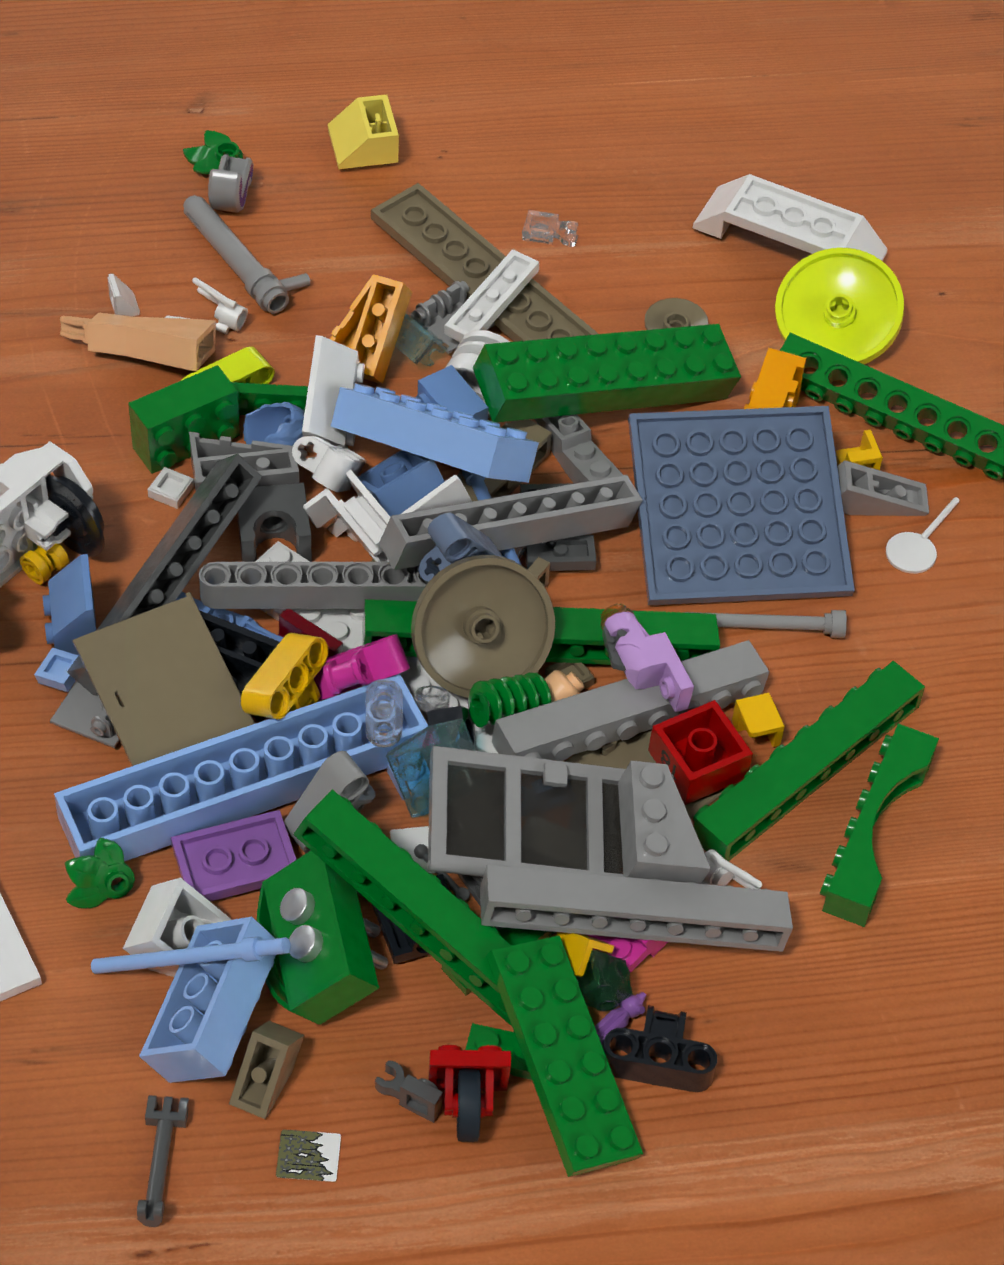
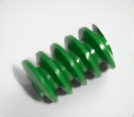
(506, 697)

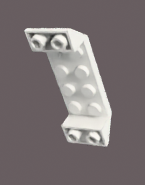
(786, 217)

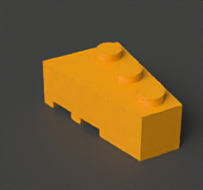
(374, 324)

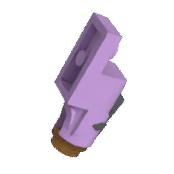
(645, 658)

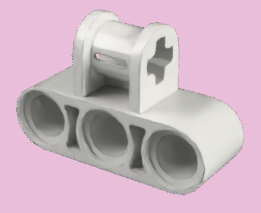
(330, 462)

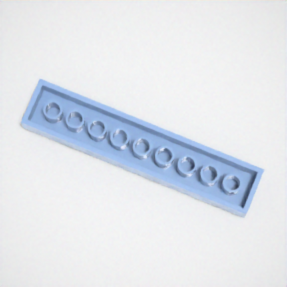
(224, 776)

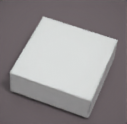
(171, 487)

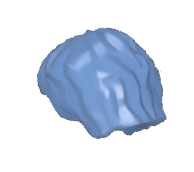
(274, 424)

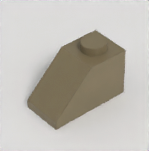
(265, 1068)

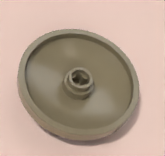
(482, 623)

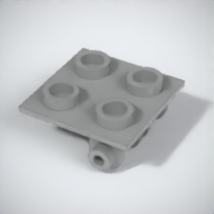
(440, 308)
(85, 716)

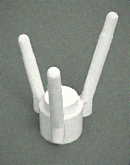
(228, 312)
(723, 871)

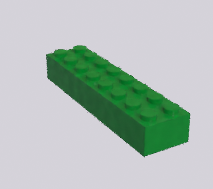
(605, 372)

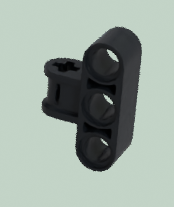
(661, 1039)

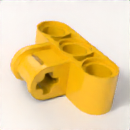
(286, 677)

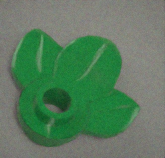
(209, 155)
(95, 873)

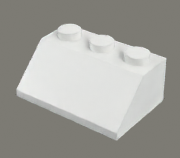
(331, 368)

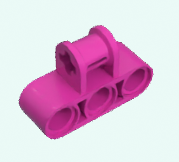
(361, 666)

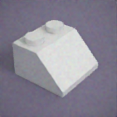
(170, 919)

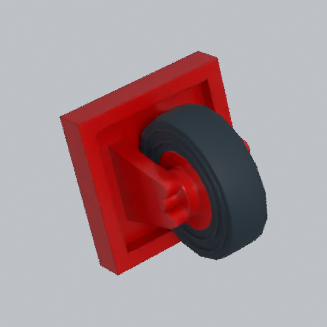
(469, 1074)

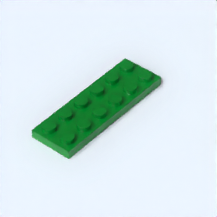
(564, 1055)

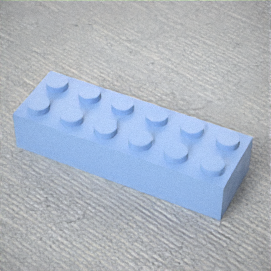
(435, 432)

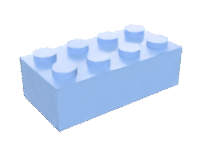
(207, 1007)

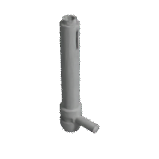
(258, 281)

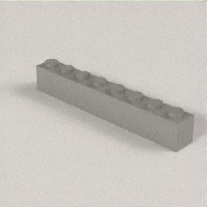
(520, 518)
(622, 711)
(634, 908)

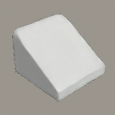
(122, 297)

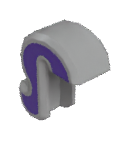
(230, 183)

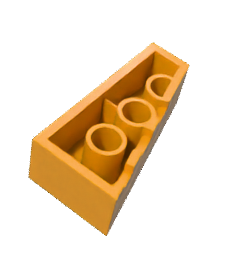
(778, 381)

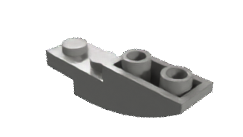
(575, 449)

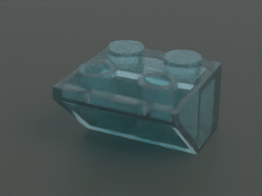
(412, 761)

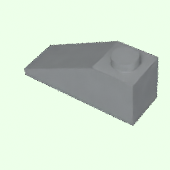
(880, 493)

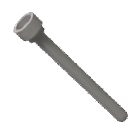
(832, 623)

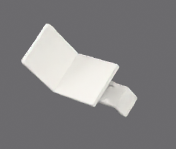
(368, 518)

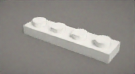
(492, 295)

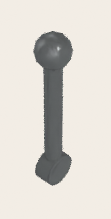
(462, 893)

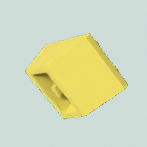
(365, 133)

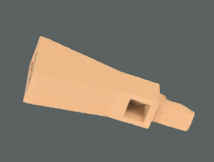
(153, 339)

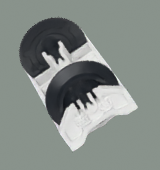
(45, 507)

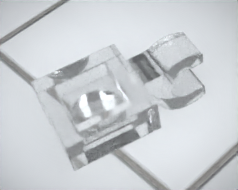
(545, 226)

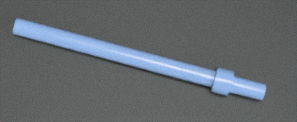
(248, 949)

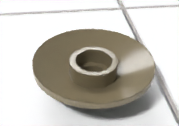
(674, 313)

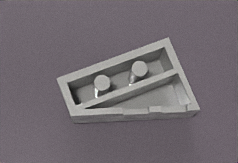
(270, 460)
(656, 827)

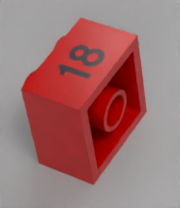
(701, 751)

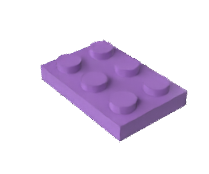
(233, 855)

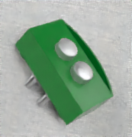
(328, 937)

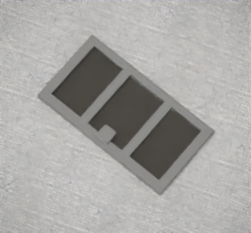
(522, 814)

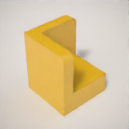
(866, 455)
(758, 717)
(579, 949)

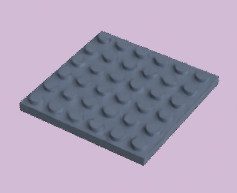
(739, 505)

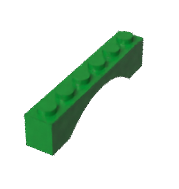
(857, 878)

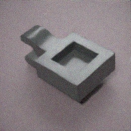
(413, 1094)

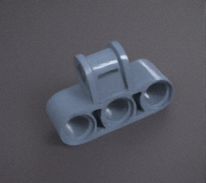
(453, 542)

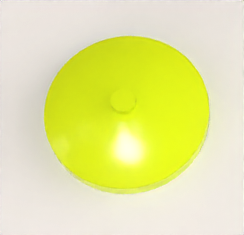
(842, 303)

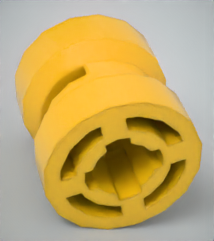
(41, 563)

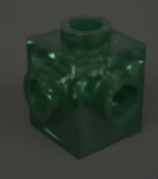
(605, 981)

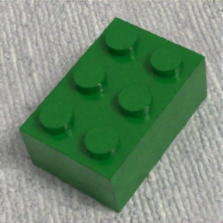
(164, 418)

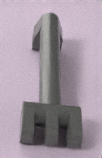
(151, 1210)

